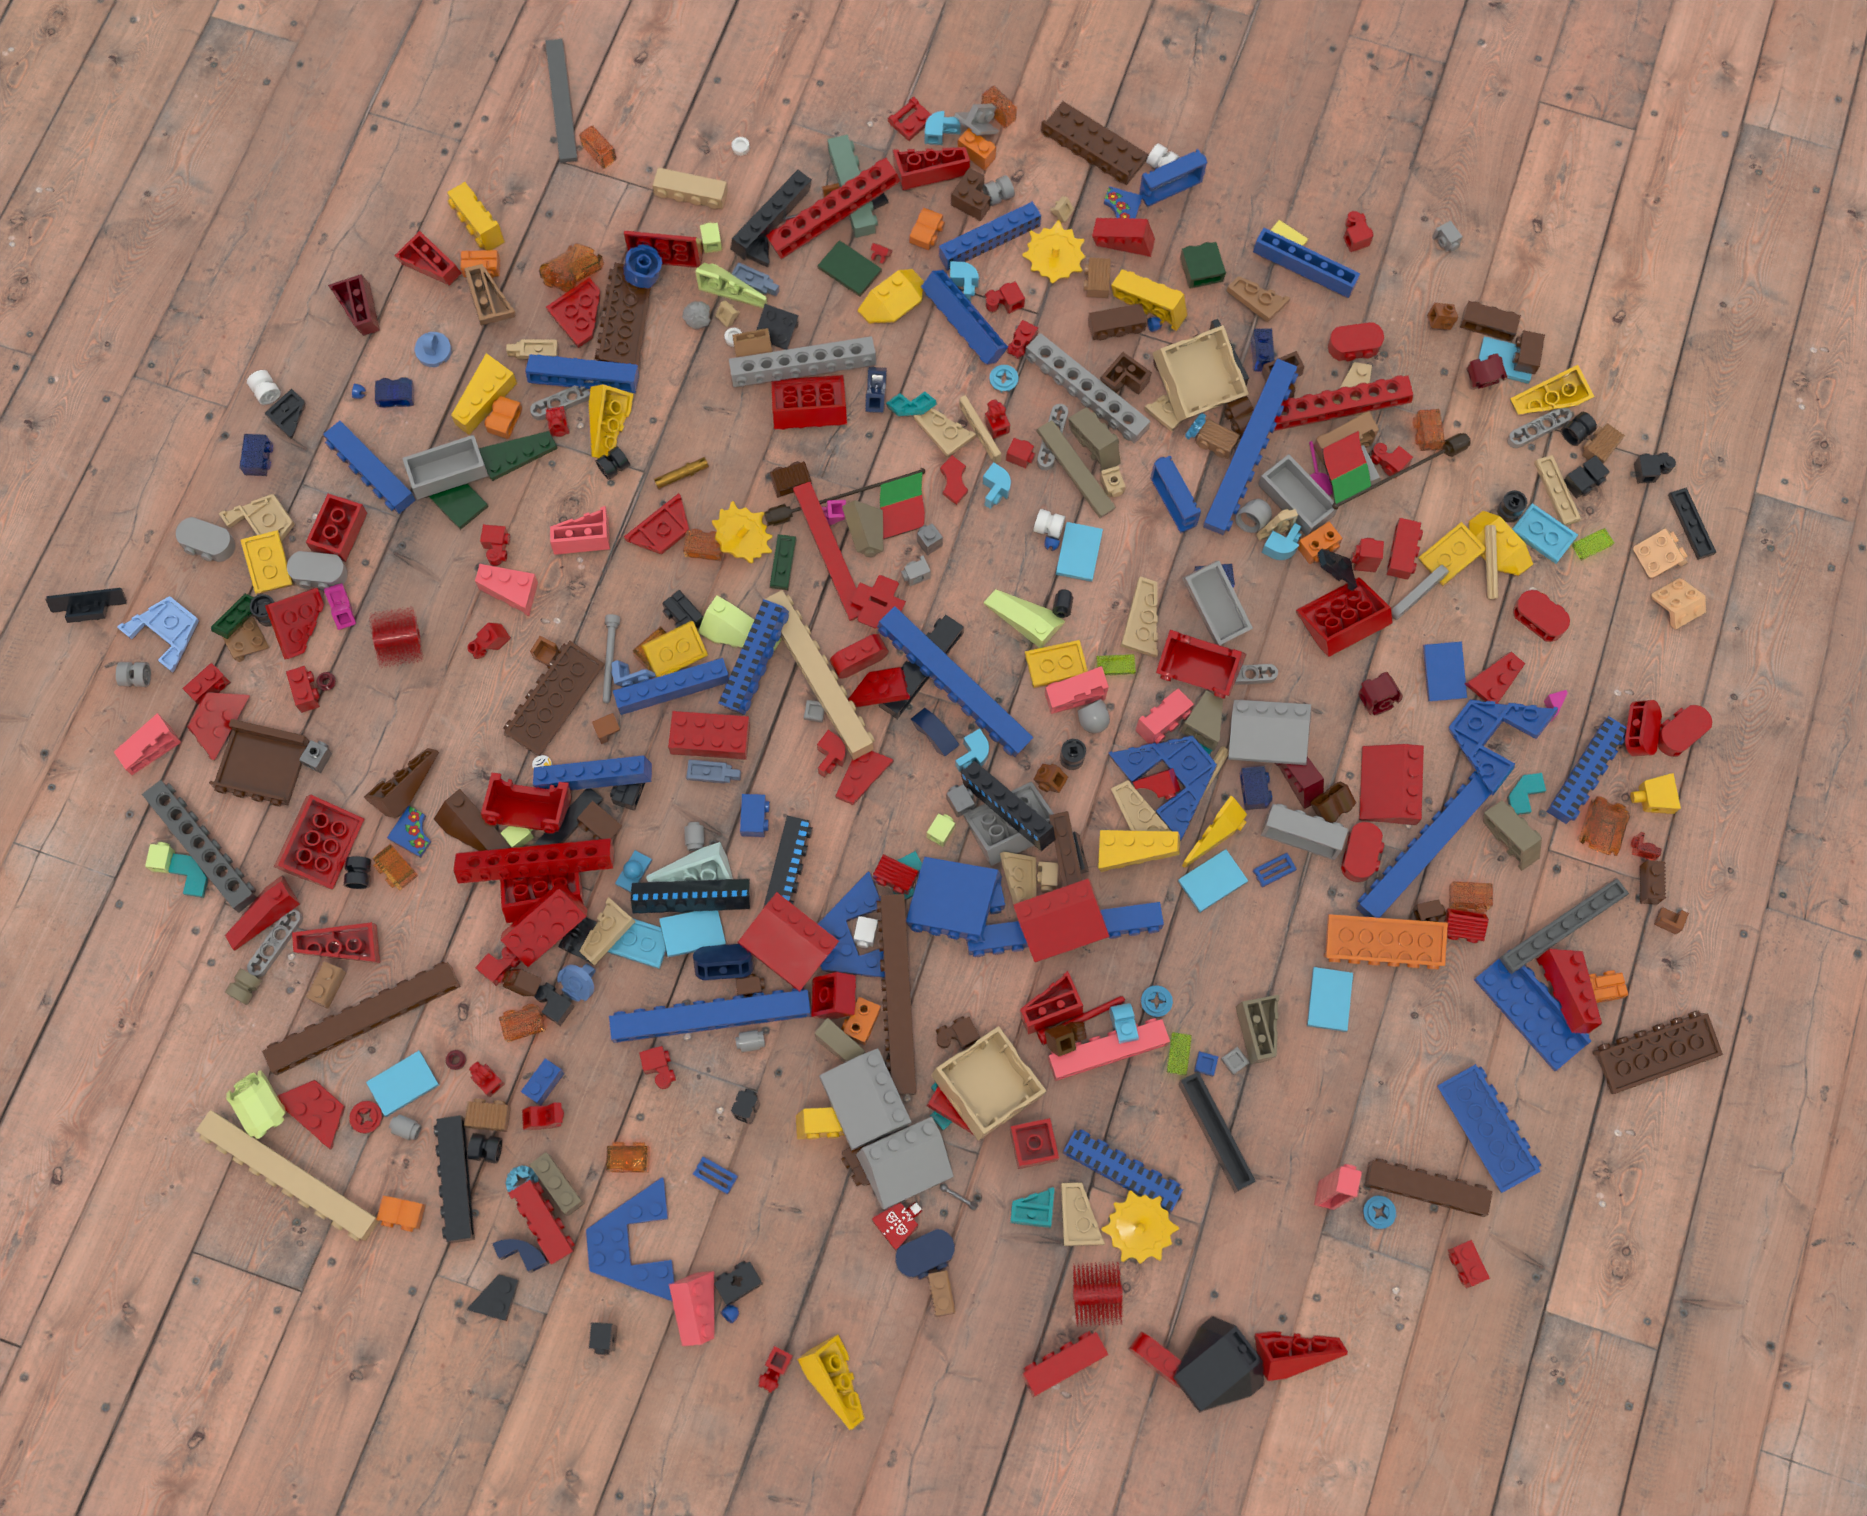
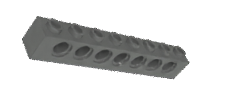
(156, 798)

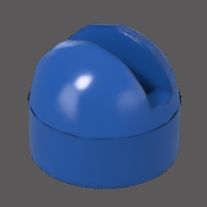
(1154, 324)
(356, 391)
(1050, 541)
(730, 1313)

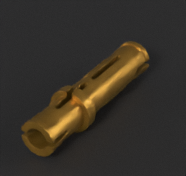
(688, 469)

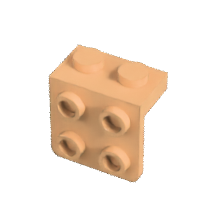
(1660, 553)
(1681, 601)

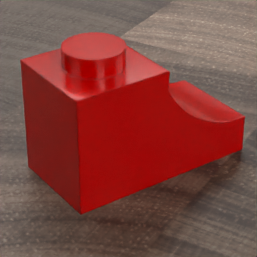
(1161, 783)

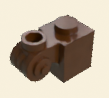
(962, 1030)
(1062, 1038)
(851, 1161)

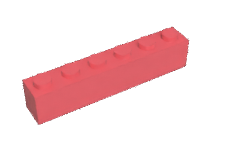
(1107, 1050)
(1338, 1187)

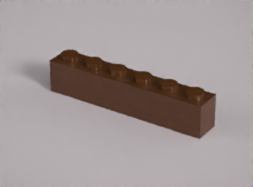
(1428, 1188)

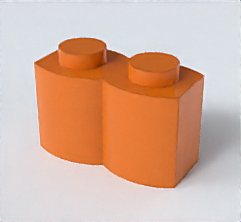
(926, 229)
(503, 417)
(400, 1212)

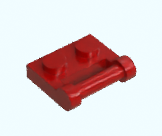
(914, 123)

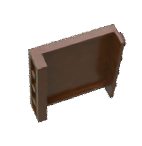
(260, 763)

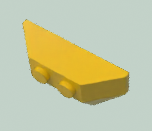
(892, 297)
(1511, 549)

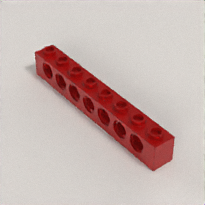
(843, 208)
(1348, 406)
(534, 861)

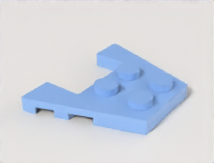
(169, 622)

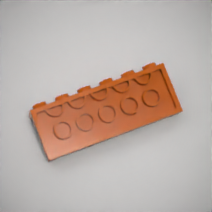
(1386, 941)

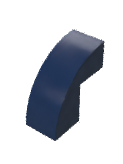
(876, 389)
(935, 731)
(531, 1256)

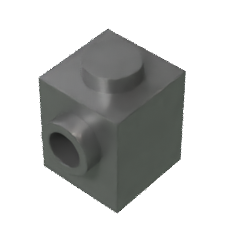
(929, 538)
(316, 756)
(960, 799)

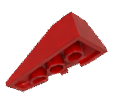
(269, 906)
(1294, 1354)

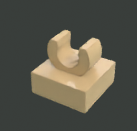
(1062, 209)
(727, 313)

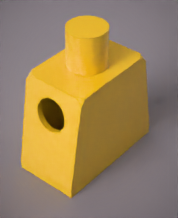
(1658, 795)

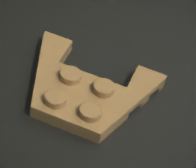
(263, 516)

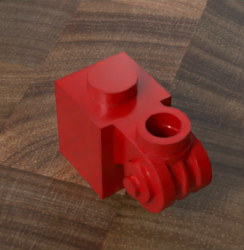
(1358, 233)
(1008, 295)
(1022, 338)
(996, 419)
(557, 421)
(1390, 462)
(495, 539)
(490, 637)
(495, 969)
(657, 1061)
(485, 1078)
(777, 1364)

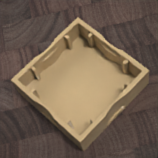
(1200, 373)
(988, 1083)

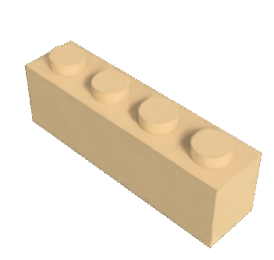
(690, 188)

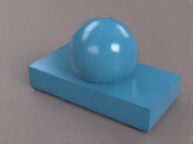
(633, 870)

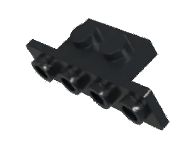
(86, 605)

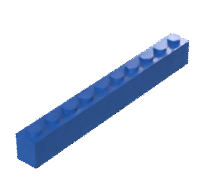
(1250, 446)
(954, 682)
(1424, 849)
(1118, 921)
(709, 1016)

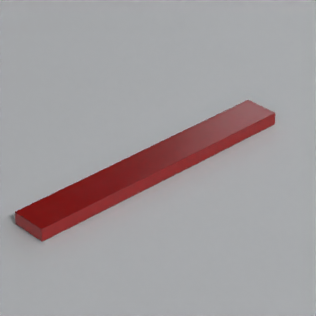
(828, 548)

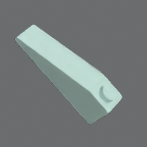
(703, 864)

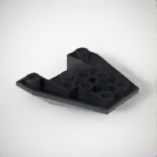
(1219, 1366)

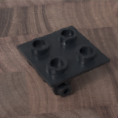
(779, 324)
(576, 937)

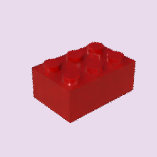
(336, 527)

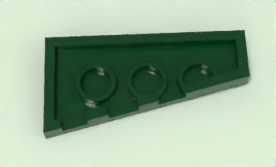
(513, 454)

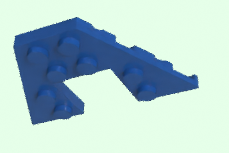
(1480, 721)
(1191, 766)
(844, 958)
(610, 1245)

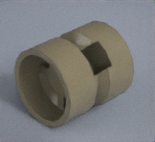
(243, 986)

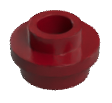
(326, 676)
(451, 1055)

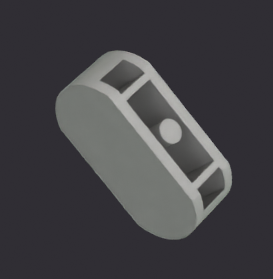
(205, 540)
(316, 570)

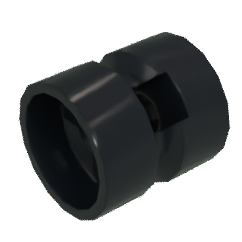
(1579, 428)
(612, 462)
(1512, 506)
(258, 609)
(1072, 754)
(357, 872)
(485, 1148)

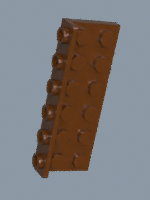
(1094, 143)
(623, 320)
(553, 698)
(1658, 1051)

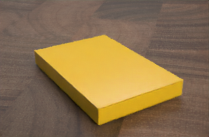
(1454, 551)
(266, 562)
(675, 649)
(1055, 663)

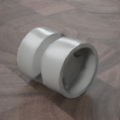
(999, 190)
(130, 674)

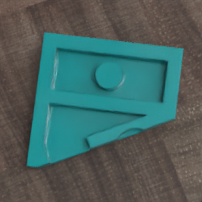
(1034, 1210)

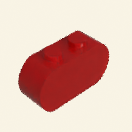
(1355, 341)
(1541, 615)
(859, 656)
(1643, 728)
(1683, 730)
(1362, 852)
(1155, 1356)

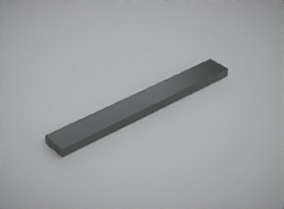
(561, 100)
(1563, 926)

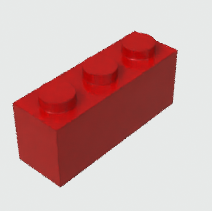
(1404, 548)

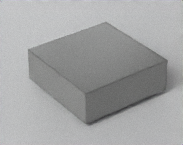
(814, 711)
(1235, 1060)

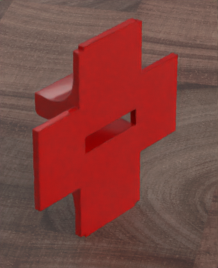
(881, 600)

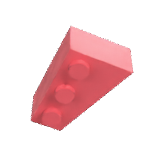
(581, 534)
(508, 585)
(1077, 691)
(1164, 717)
(147, 744)
(694, 1307)

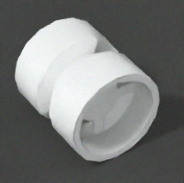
(1160, 156)
(263, 387)
(1049, 523)

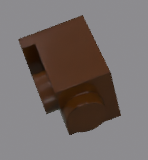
(1429, 911)
(750, 985)

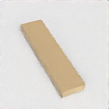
(980, 429)
(1557, 490)

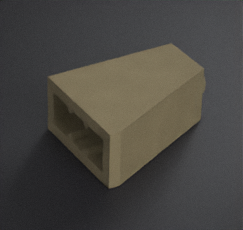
(865, 527)
(1205, 721)
(837, 1041)

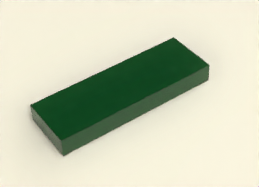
(783, 562)
(233, 617)

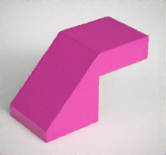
(834, 511)
(340, 606)
(1555, 700)

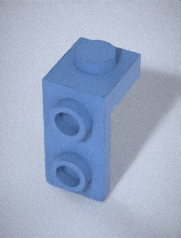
(623, 678)

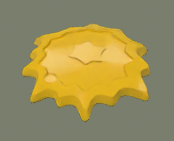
(1055, 252)
(741, 533)
(1140, 1227)

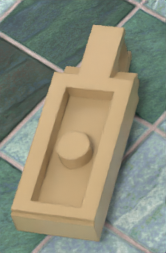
(536, 347)

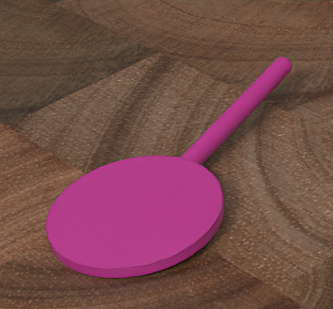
(1320, 478)

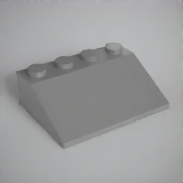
(1270, 732)
(995, 834)
(865, 1099)
(906, 1163)

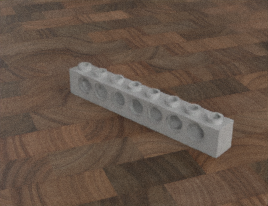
(802, 361)
(1084, 379)

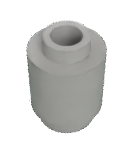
(694, 836)
(750, 1041)
(405, 1127)

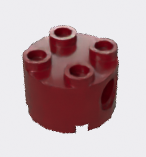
(1486, 372)
(1380, 694)

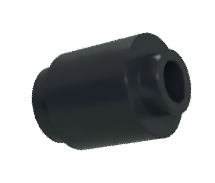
(1063, 603)

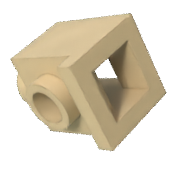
(1107, 478)
(1047, 876)

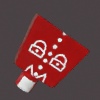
(897, 1223)

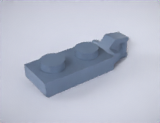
(756, 279)
(711, 772)

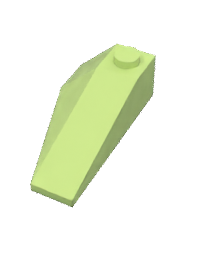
(720, 282)
(1029, 619)
(726, 624)

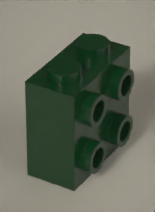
(1202, 264)

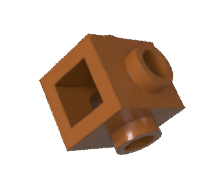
(1442, 316)
(1050, 778)

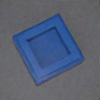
(1206, 1064)

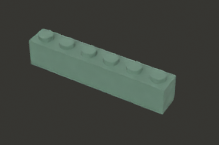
(846, 169)

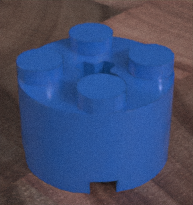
(642, 266)

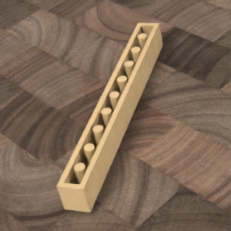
(823, 681)
(287, 1175)

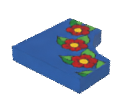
(1122, 202)
(409, 832)

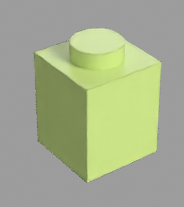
(711, 237)
(941, 829)
(517, 836)
(159, 857)

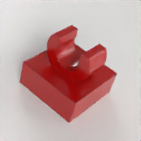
(880, 250)

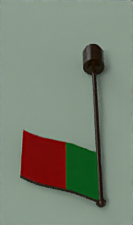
(1350, 472)
(899, 500)

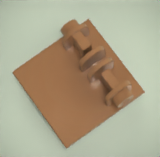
(246, 640)

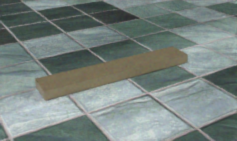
(1076, 469)

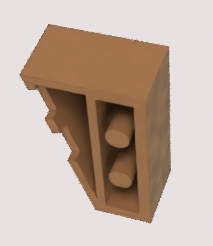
(487, 298)
(1364, 424)

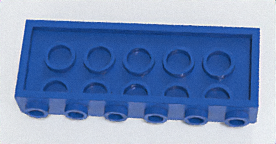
(1532, 1012)
(1489, 1128)

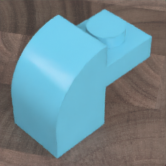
(937, 125)
(964, 276)
(999, 482)
(1282, 547)
(977, 750)
(1124, 1023)

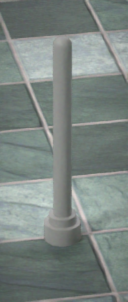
(612, 623)

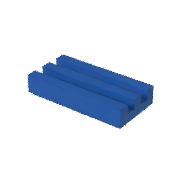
(1260, 876)
(700, 1167)

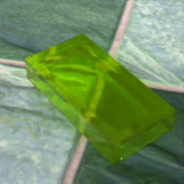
(1593, 544)
(1117, 664)
(1179, 1053)

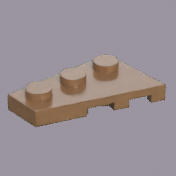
(1260, 301)

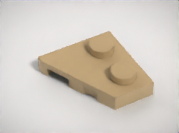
(1281, 523)

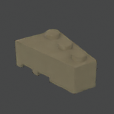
(1096, 438)
(1514, 832)
(1259, 1027)

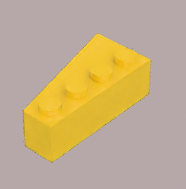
(477, 219)
(1155, 297)
(485, 387)
(1135, 847)
(818, 1123)

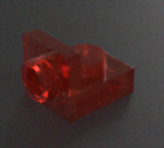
(1644, 850)

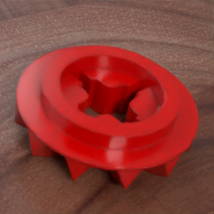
(357, 1121)

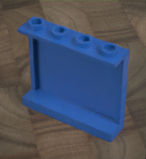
(952, 899)

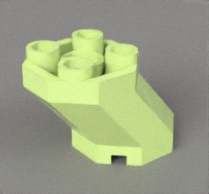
(256, 1104)

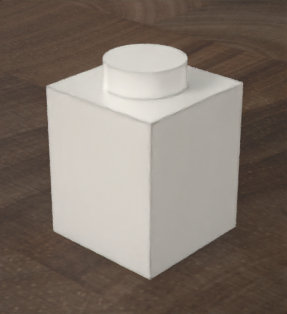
(865, 932)

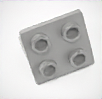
(978, 119)

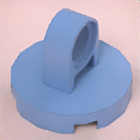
(433, 349)
(577, 981)

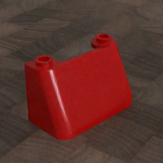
(1200, 663)
(525, 805)

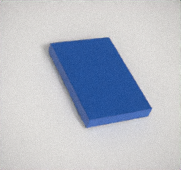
(1445, 671)

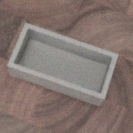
(445, 467)
(1294, 489)
(1217, 603)
(1304, 831)

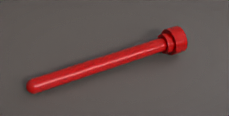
(1085, 1016)

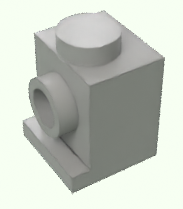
(1448, 236)
(916, 572)

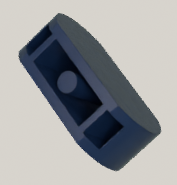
(722, 962)
(925, 1254)

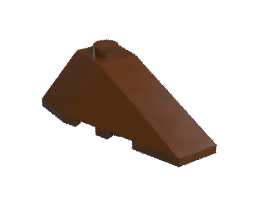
(397, 793)
(464, 822)

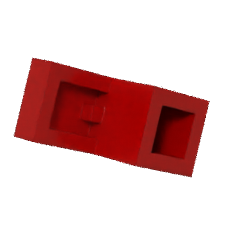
(834, 750)
(542, 1117)

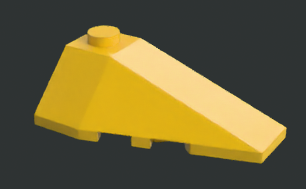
(1558, 392)
(607, 415)
(1224, 826)
(829, 1374)

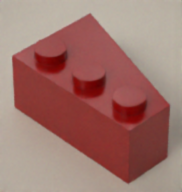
(1124, 234)
(427, 259)
(1052, 1006)

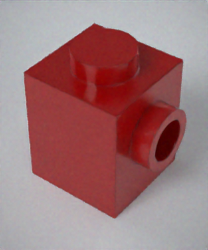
(1020, 453)

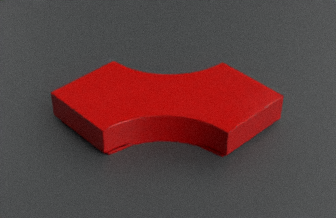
(953, 471)

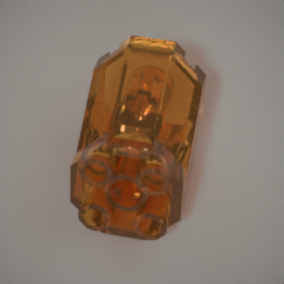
(570, 267)
(1604, 826)

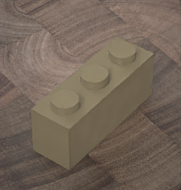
(556, 1184)

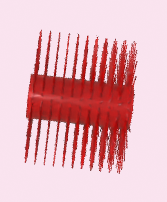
(396, 637)
(1098, 1294)

